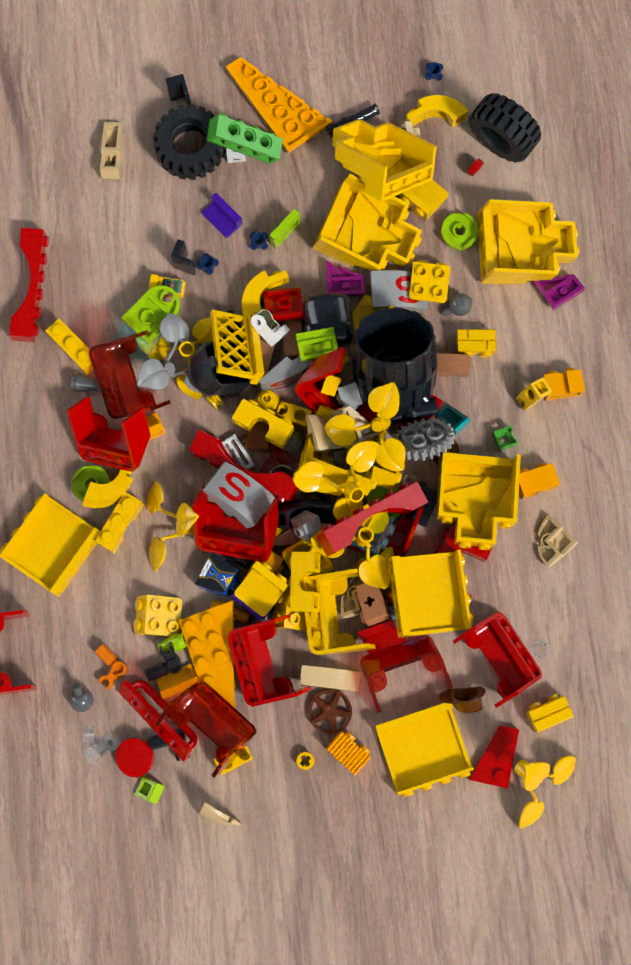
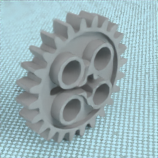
(425, 438)

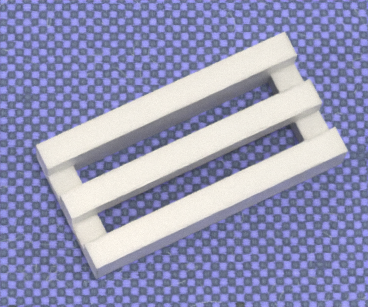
(228, 441)

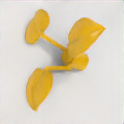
(203, 332)
(386, 402)
(361, 457)
(184, 525)
(375, 570)
(533, 775)

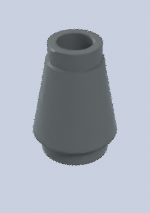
(83, 383)

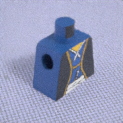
(218, 576)

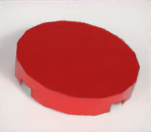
(135, 757)

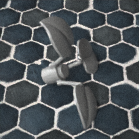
(152, 373)

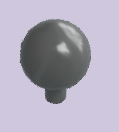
(459, 305)
(295, 443)
(81, 698)

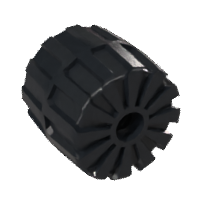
(399, 349)

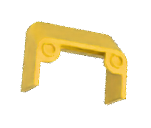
(323, 626)

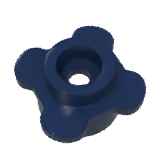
(434, 66)
(259, 236)
(206, 258)

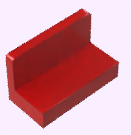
(382, 635)

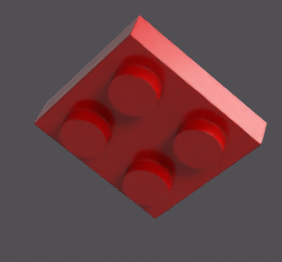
(284, 304)

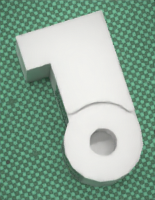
(268, 327)

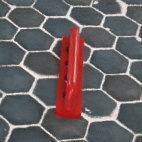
(143, 707)

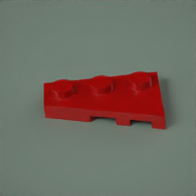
(497, 761)

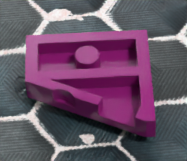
(344, 281)
(559, 289)

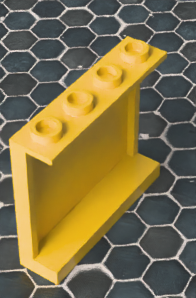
(50, 544)
(430, 593)
(424, 749)

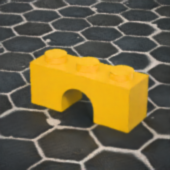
(71, 344)
(249, 414)
(115, 527)
(302, 565)

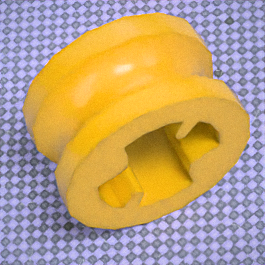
(214, 401)
(299, 759)

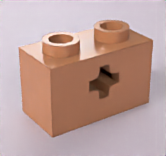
(373, 605)

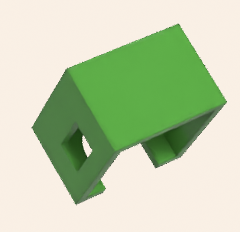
(507, 431)

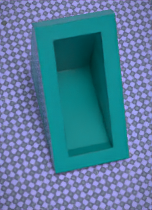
(454, 417)

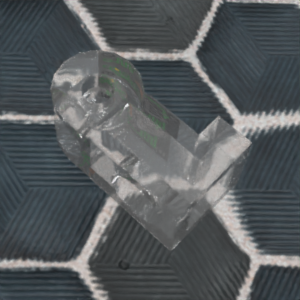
(106, 744)

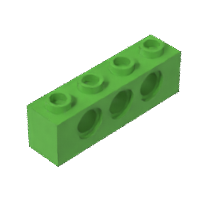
(235, 140)

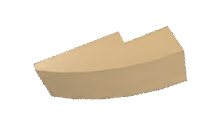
(111, 150)
(330, 678)

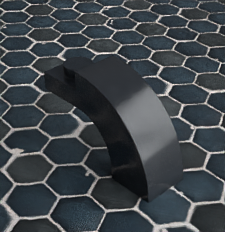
(314, 505)

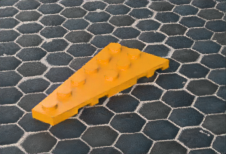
(277, 106)
(209, 648)

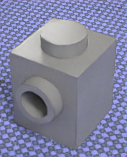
(349, 394)
(306, 525)

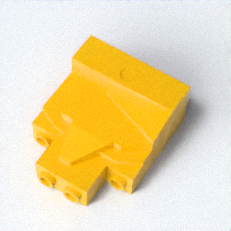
(384, 157)
(367, 230)
(523, 242)
(368, 480)
(478, 496)

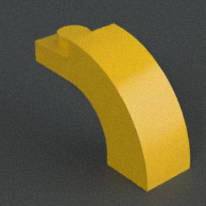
(438, 106)
(254, 290)
(107, 494)

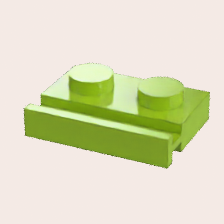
(285, 228)
(316, 343)

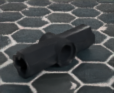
(426, 409)

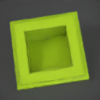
(149, 790)

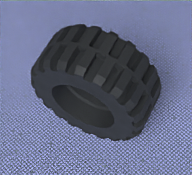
(171, 126)
(505, 127)

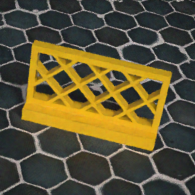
(252, 348)

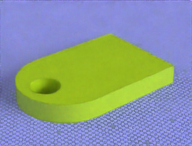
(150, 311)

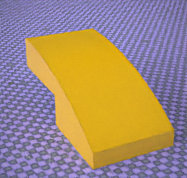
(330, 385)

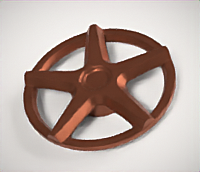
(330, 711)

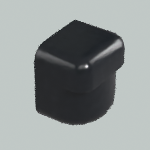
(329, 311)
(210, 382)

